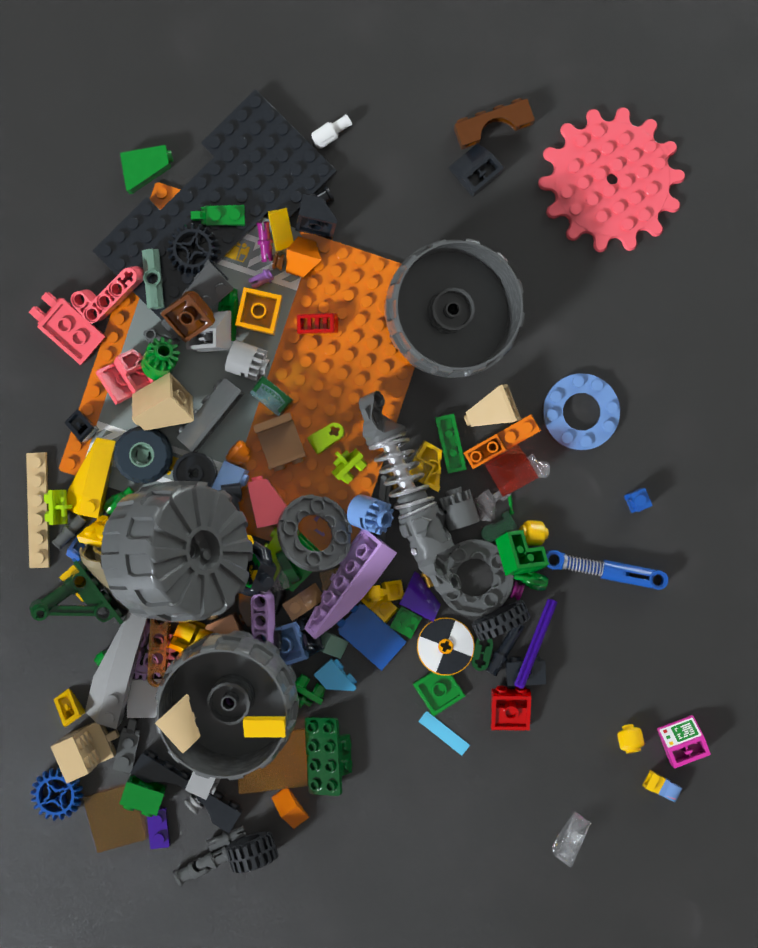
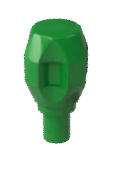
(112, 501)
(533, 580)

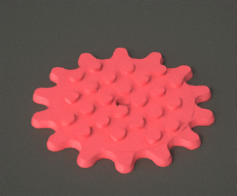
(606, 208)

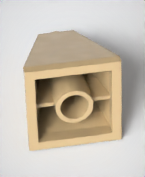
(494, 409)

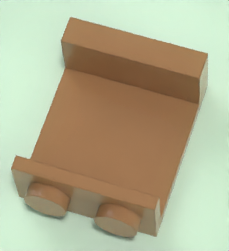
(280, 442)

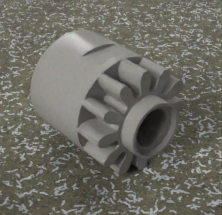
(247, 361)

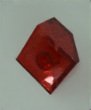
(511, 470)

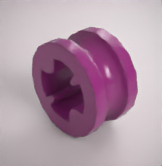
(517, 591)

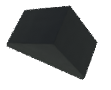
(81, 426)

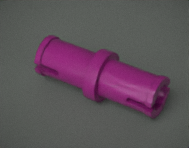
(265, 241)

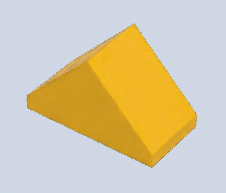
(68, 707)

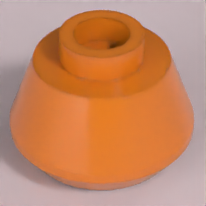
(238, 453)

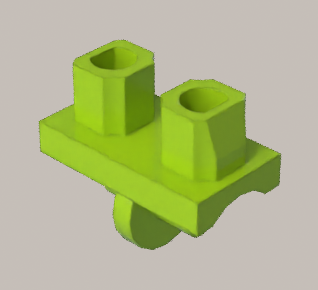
(345, 462)
(57, 507)

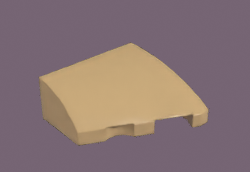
(180, 724)

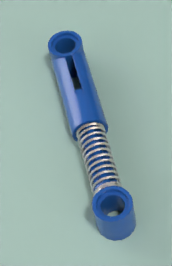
(609, 570)

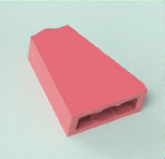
(265, 501)

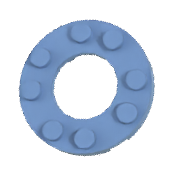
(555, 420)

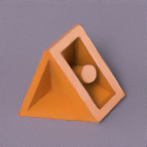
(302, 256)

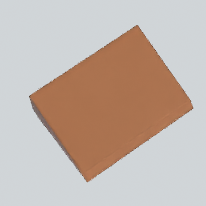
(225, 624)

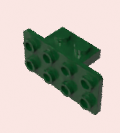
(326, 755)

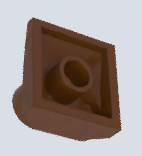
(188, 315)

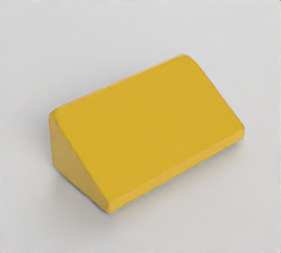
(280, 228)
(264, 726)

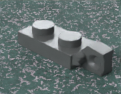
(127, 747)

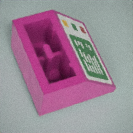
(683, 741)

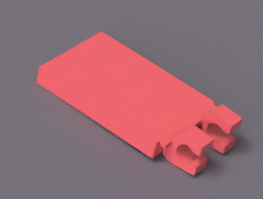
(68, 328)

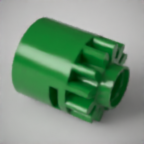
(159, 358)

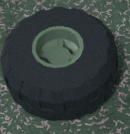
(143, 455)

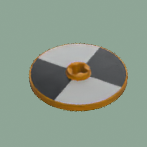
(459, 640)

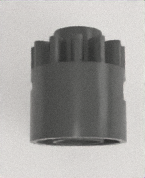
(459, 508)

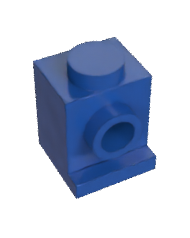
(638, 500)

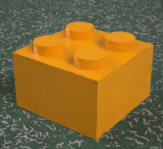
(259, 311)

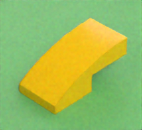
(382, 609)

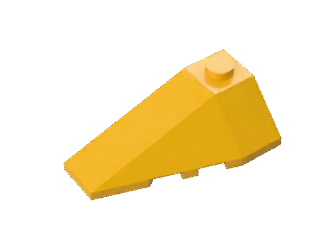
(91, 482)

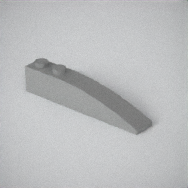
(115, 674)

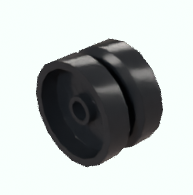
(193, 461)

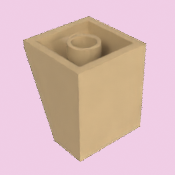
(162, 404)

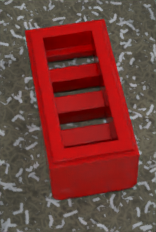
(333, 323)

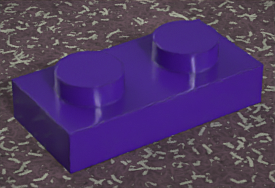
(159, 830)

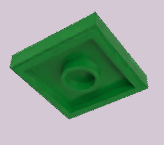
(438, 691)

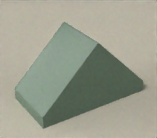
(333, 644)

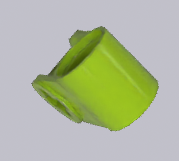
(323, 439)

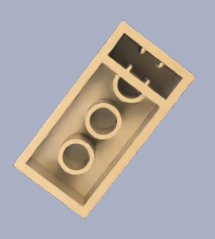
(83, 750)

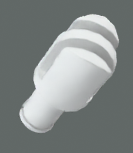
(329, 131)

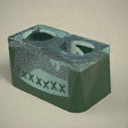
(271, 396)

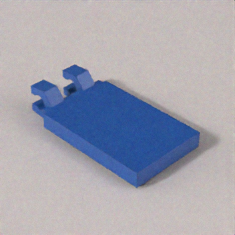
(370, 635)

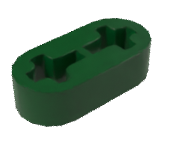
(290, 569)
(486, 654)

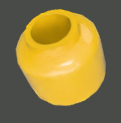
(534, 532)
(630, 739)

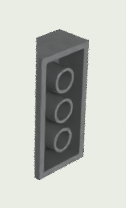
(210, 415)

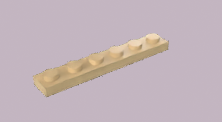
(37, 526)

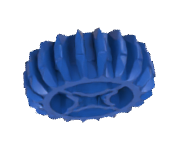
(59, 800)

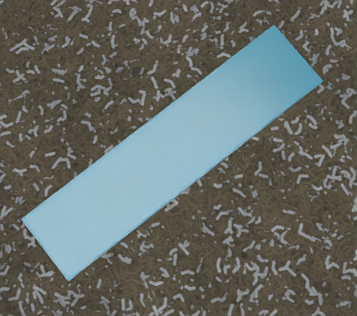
(444, 733)

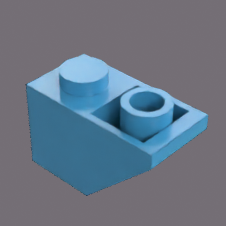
(333, 676)

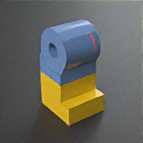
(662, 786)

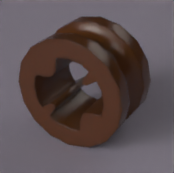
(278, 261)

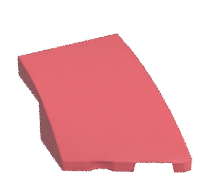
(124, 376)

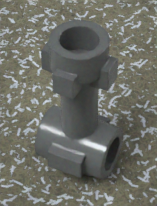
(151, 333)

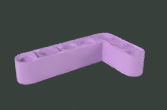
(268, 612)

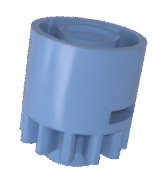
(370, 514)

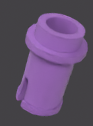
(262, 278)

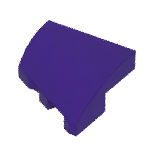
(420, 598)

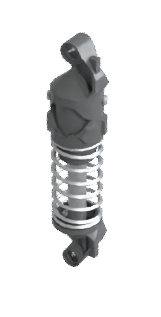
(419, 517)

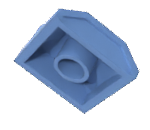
(292, 643)

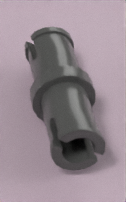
(69, 531)
(226, 838)

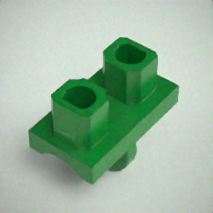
(315, 695)

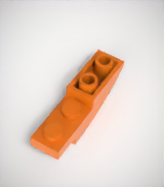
(502, 441)

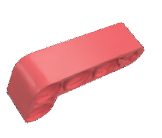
(112, 292)

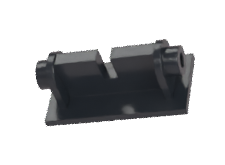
(311, 644)

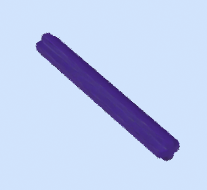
(535, 643)

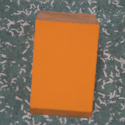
(289, 808)

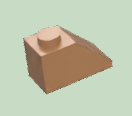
(303, 601)

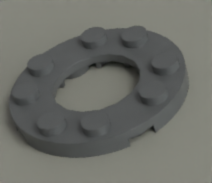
(337, 521)
(499, 589)

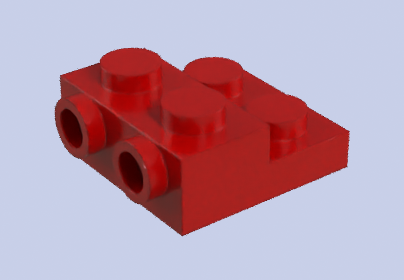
(510, 708)

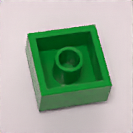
(405, 622)

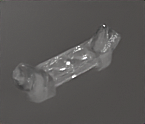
(487, 501)

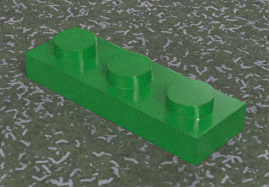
(450, 443)

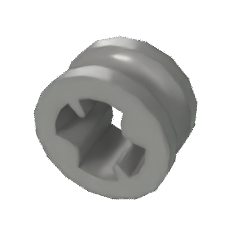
(193, 804)

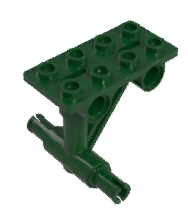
(88, 592)

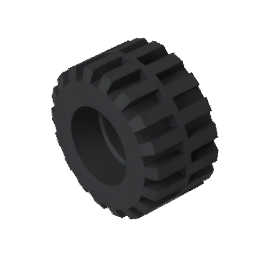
(251, 852)

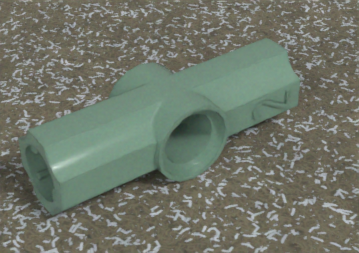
(152, 266)

